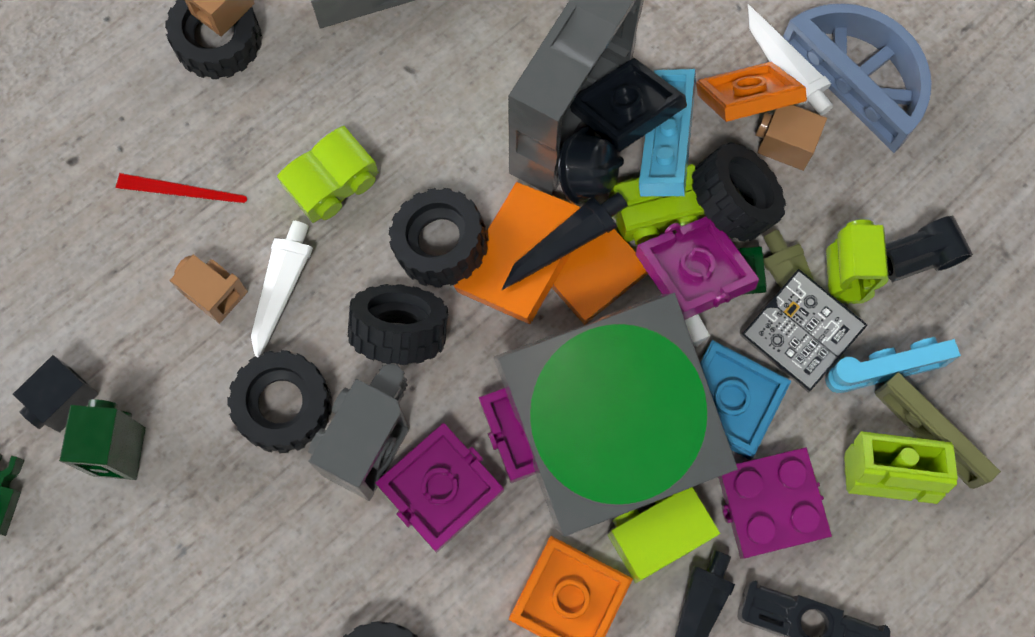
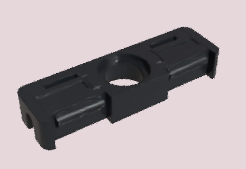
(783, 614)

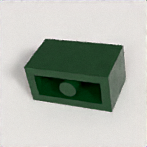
(102, 440)

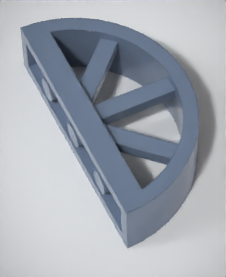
(849, 82)

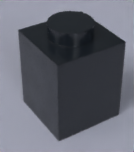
(50, 394)

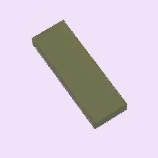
(930, 424)

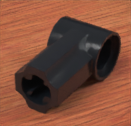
(934, 246)

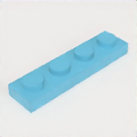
(668, 145)

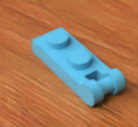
(883, 364)

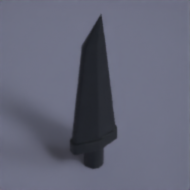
(579, 229)
(705, 597)

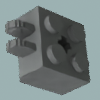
(362, 433)

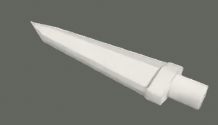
(790, 61)
(283, 271)

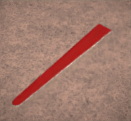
(143, 184)

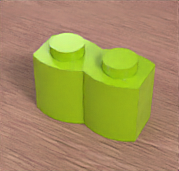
(328, 175)
(857, 262)

